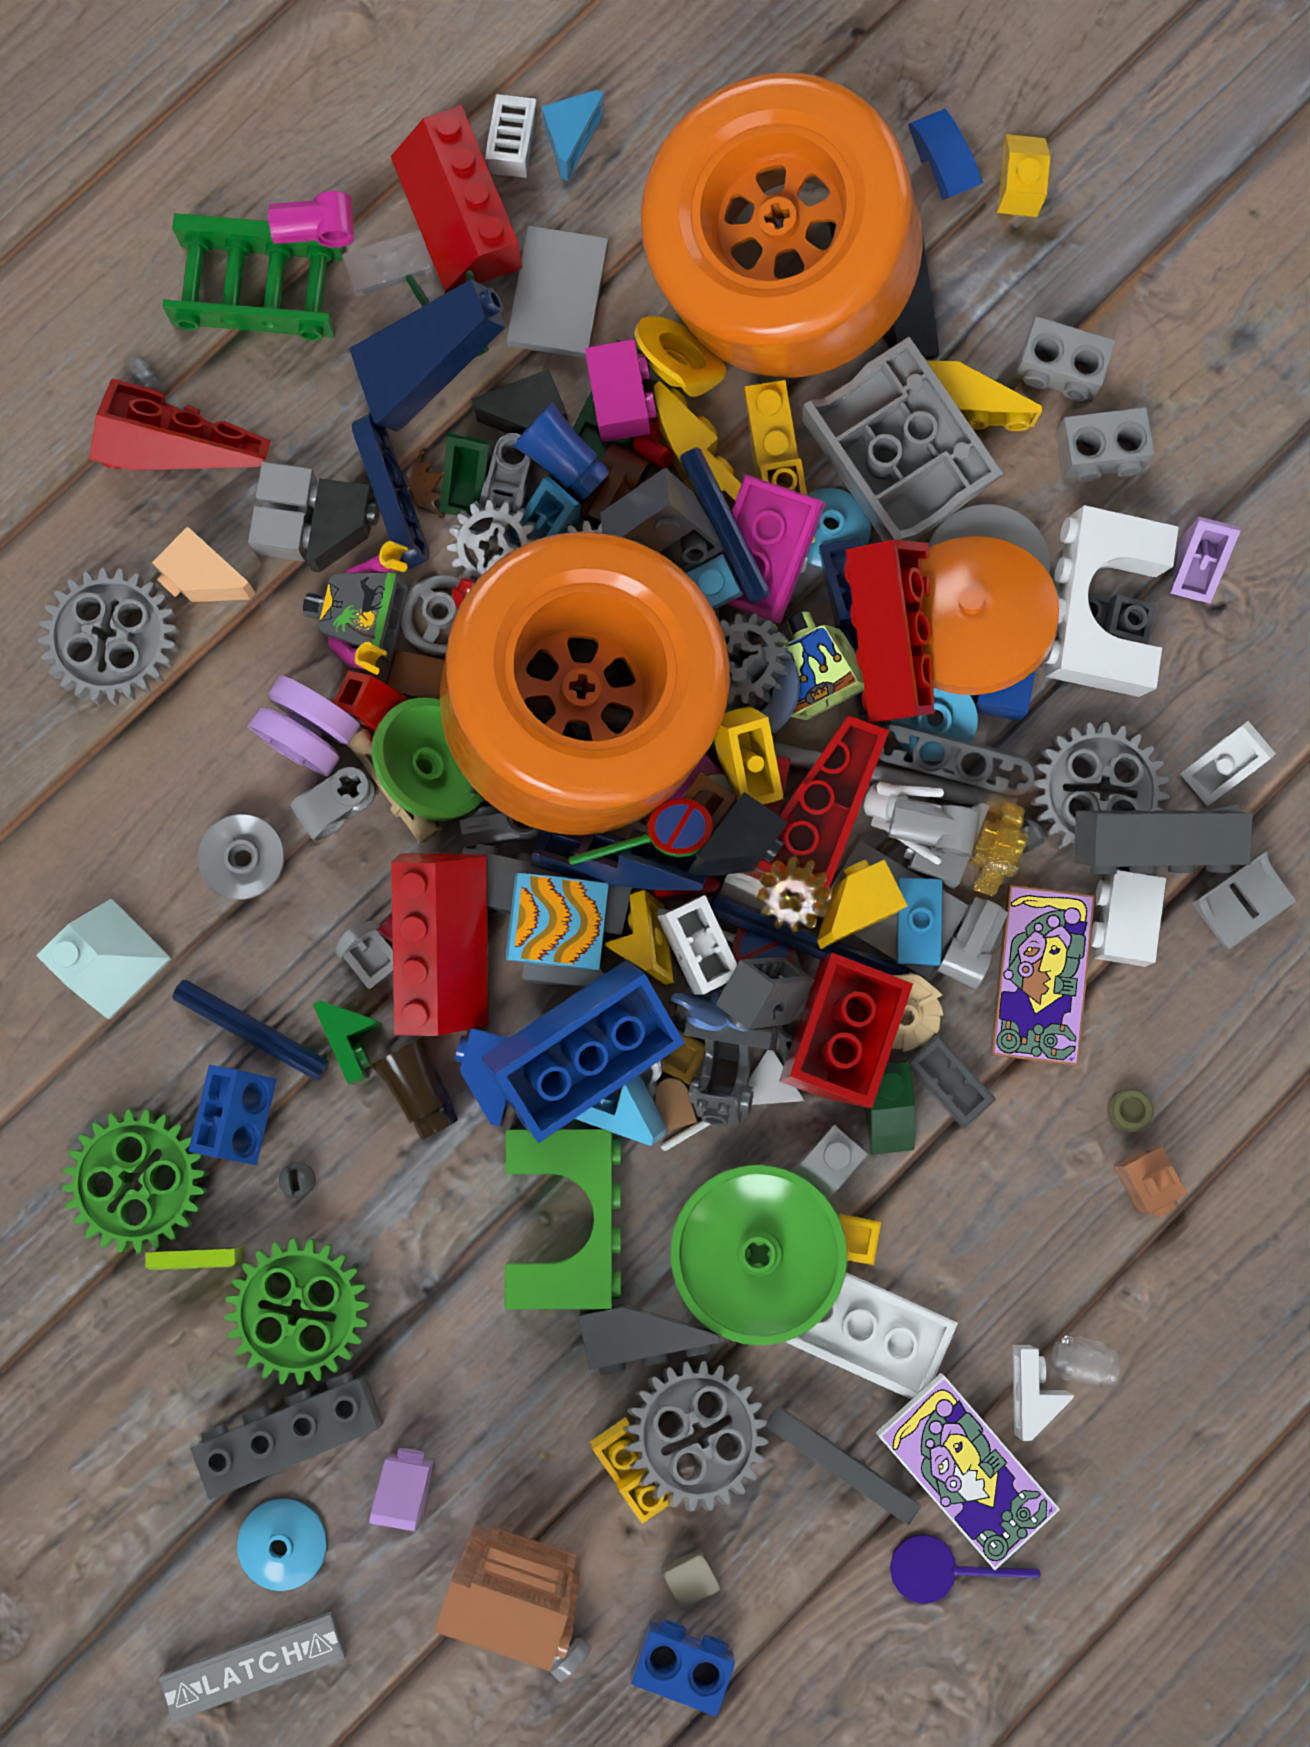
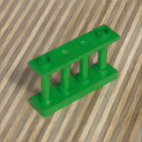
(239, 239)

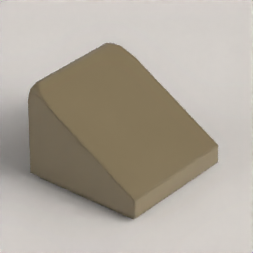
(690, 1578)

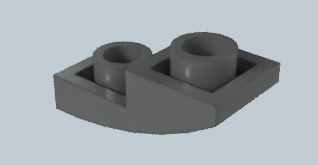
(1123, 616)

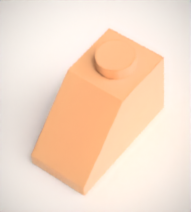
(199, 572)

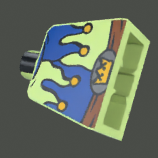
(824, 666)

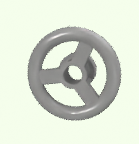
(431, 603)

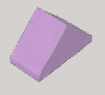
(1203, 558)

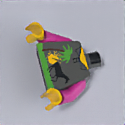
(363, 609)

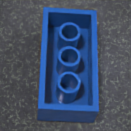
(583, 1050)

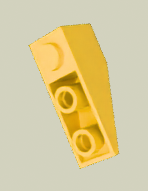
(985, 400)

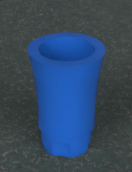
(562, 452)

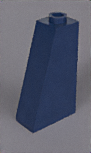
(425, 351)

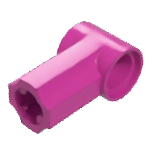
(322, 220)

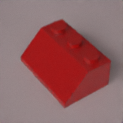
(846, 1031)

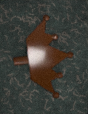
(423, 484)

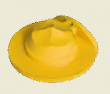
(678, 355)

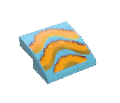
(557, 921)

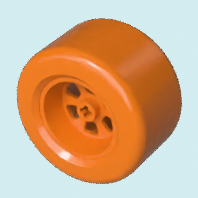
(729, 154)
(636, 612)

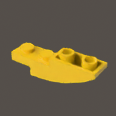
(685, 431)
(773, 436)

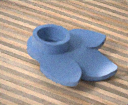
(703, 1011)

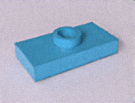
(919, 923)

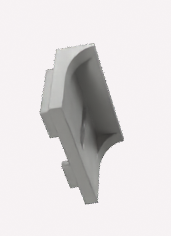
(1261, 890)

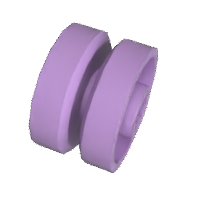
(300, 731)

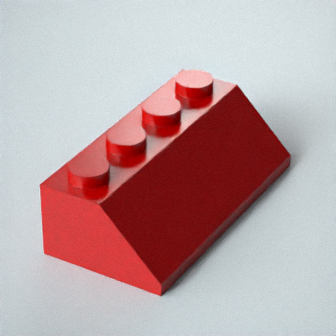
(455, 201)
(439, 943)

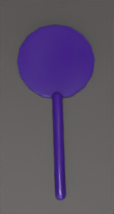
(926, 1569)

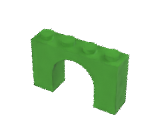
(587, 1276)

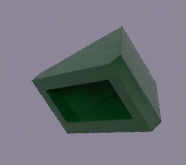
(464, 473)

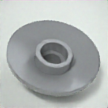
(225, 842)

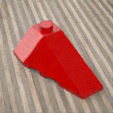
(144, 433)

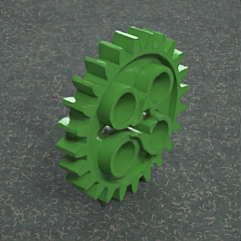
(163, 1206)
(291, 1350)

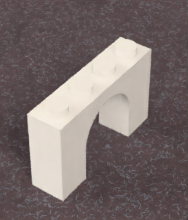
(1082, 648)

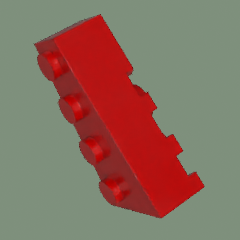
(891, 628)
(830, 798)

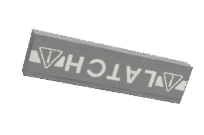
(252, 1666)

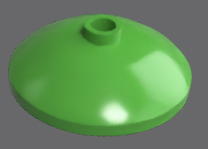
(414, 736)

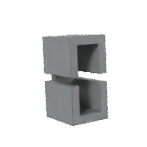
(283, 521)

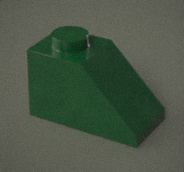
(893, 1112)

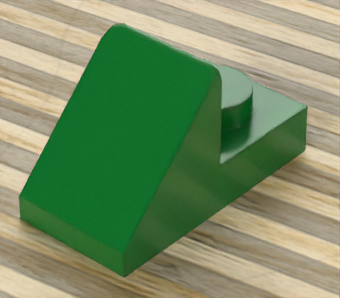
(340, 1028)

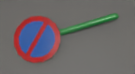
(674, 828)

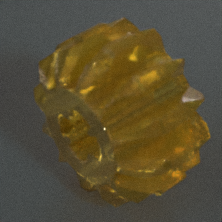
(791, 908)

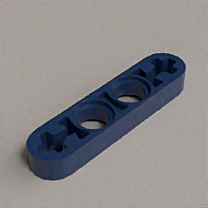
(390, 490)

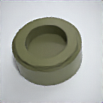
(1130, 1110)

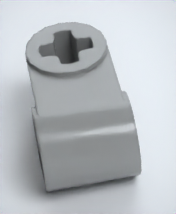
(507, 480)
(329, 805)

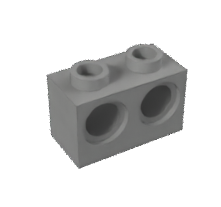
(1066, 348)
(1101, 435)

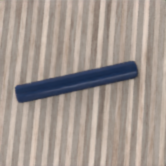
(725, 525)
(250, 1029)

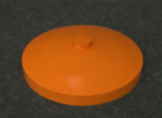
(988, 614)

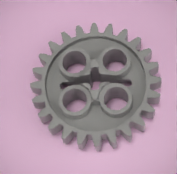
(71, 632)
(1100, 754)
(711, 1473)

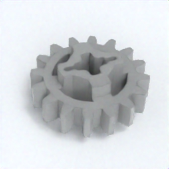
(476, 537)

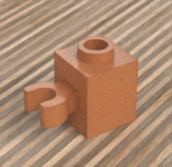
(1151, 1181)

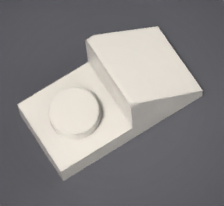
(1228, 763)
(1032, 1406)

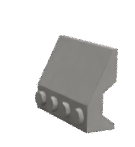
(901, 444)

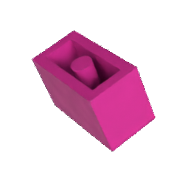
(618, 390)

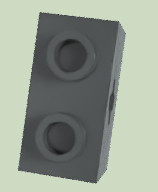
(764, 993)

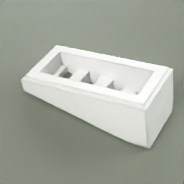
(504, 162)

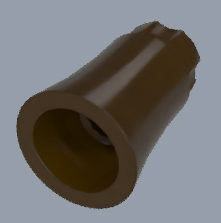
(417, 1087)

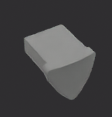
(366, 953)

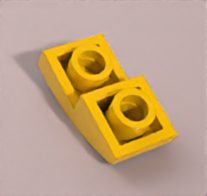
(611, 1453)

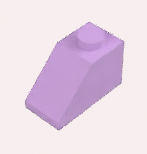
(402, 1490)

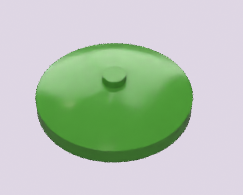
(759, 1254)

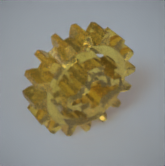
(998, 849)

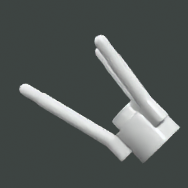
(880, 805)

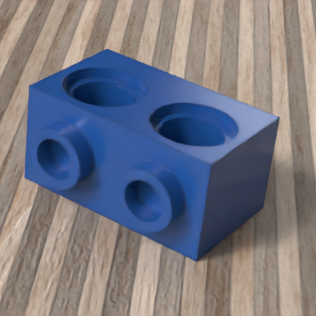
(232, 1114)
(677, 1678)

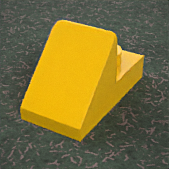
(648, 944)

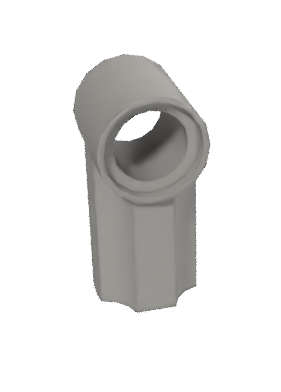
(946, 828)
(968, 952)

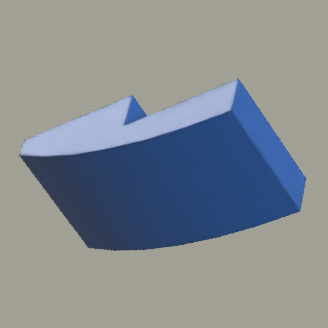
(947, 151)

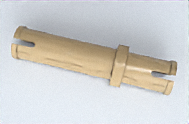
(423, 829)

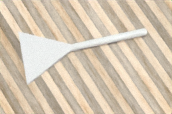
(766, 1091)

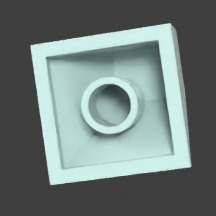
(104, 958)

